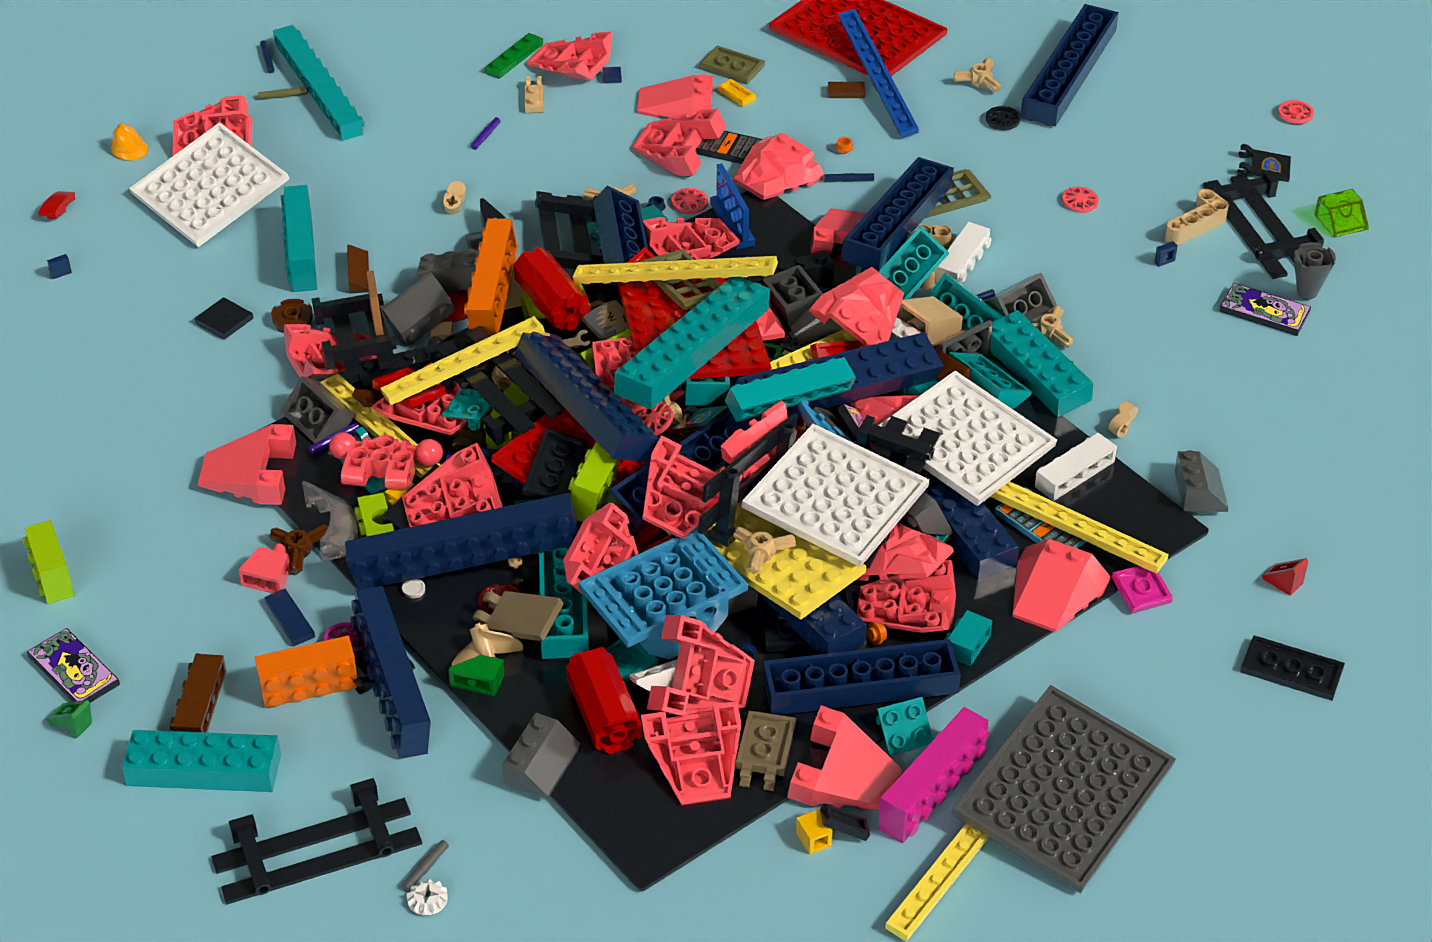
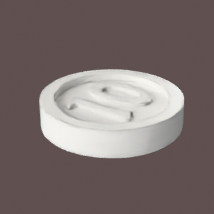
(413, 588)

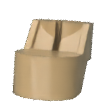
(454, 197)
(1121, 422)

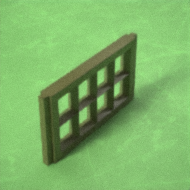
(972, 183)
(676, 294)

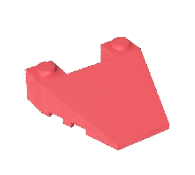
(674, 141)
(833, 229)
(242, 464)
(705, 673)
(854, 769)

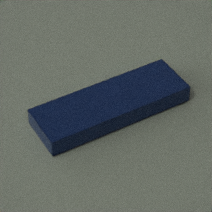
(289, 617)

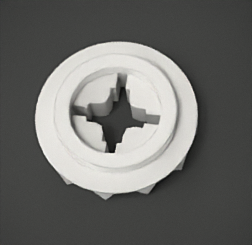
(434, 904)

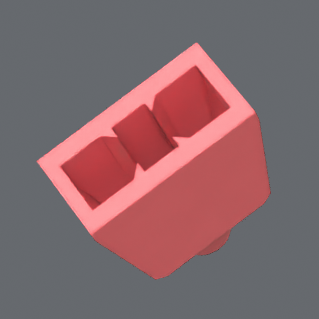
(266, 569)

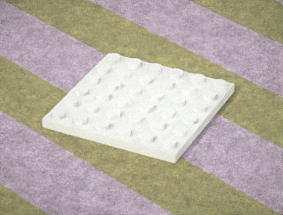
(209, 184)
(980, 437)
(835, 494)

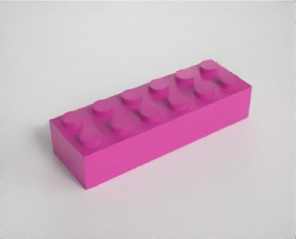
(933, 775)

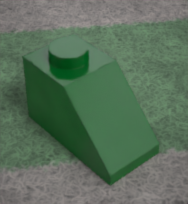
(478, 674)

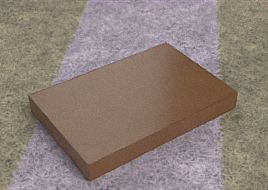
(373, 296)

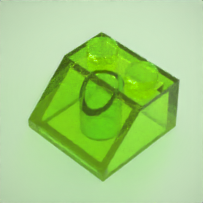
(1341, 213)

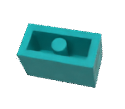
(969, 636)

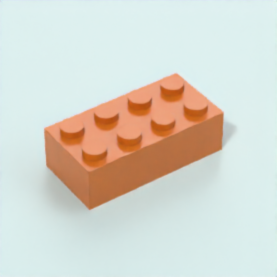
(306, 671)

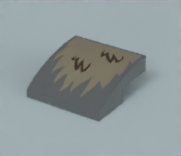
(606, 320)

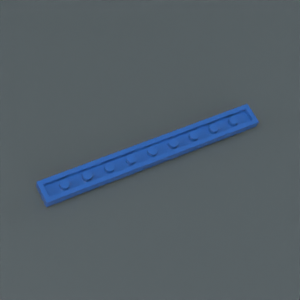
(878, 73)

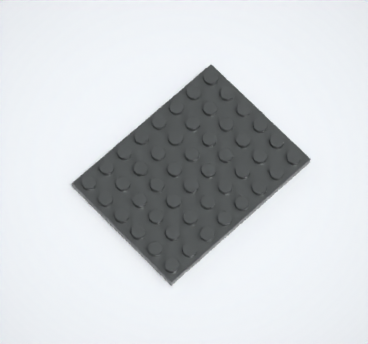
(1064, 788)

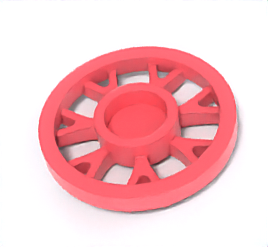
(1295, 111)
(1080, 199)
(689, 200)
(655, 419)

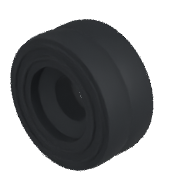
(596, 629)

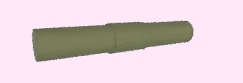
(282, 93)

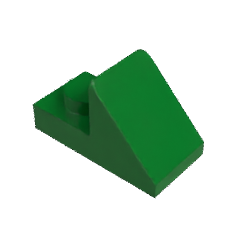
(73, 715)

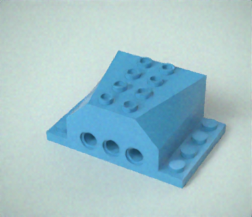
(669, 579)

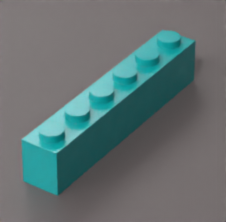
(791, 388)

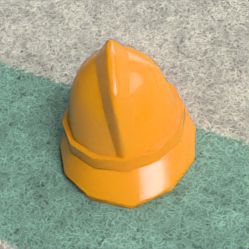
(127, 143)

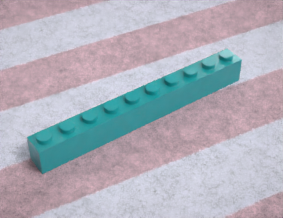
(318, 82)

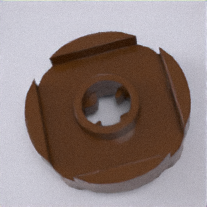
(282, 314)

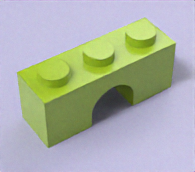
(370, 513)

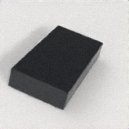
(844, 822)

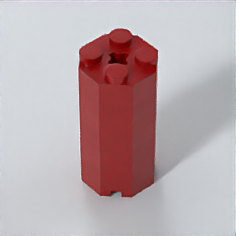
(551, 289)
(603, 700)

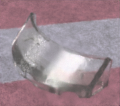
(342, 524)

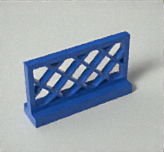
(731, 208)

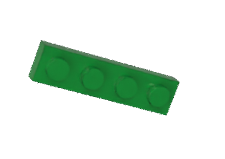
(514, 55)

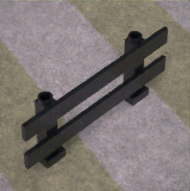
(1251, 191)
(577, 210)
(348, 349)
(510, 416)
(892, 439)
(729, 486)
(253, 853)

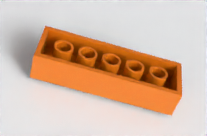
(491, 276)

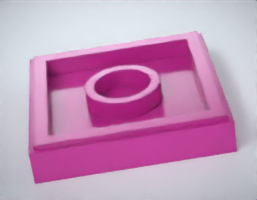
(1141, 588)

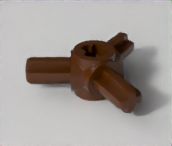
(298, 544)

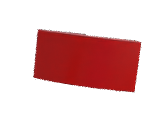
(56, 204)

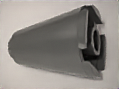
(1312, 268)
(809, 328)

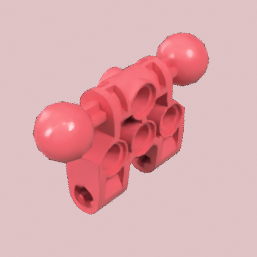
(382, 458)

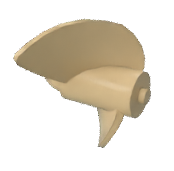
(487, 644)

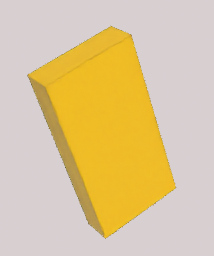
(736, 93)

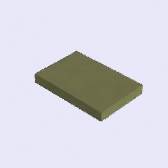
(732, 64)

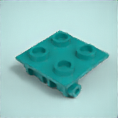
(468, 406)
(904, 725)

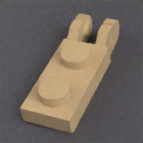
(534, 96)

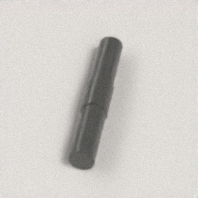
(425, 865)

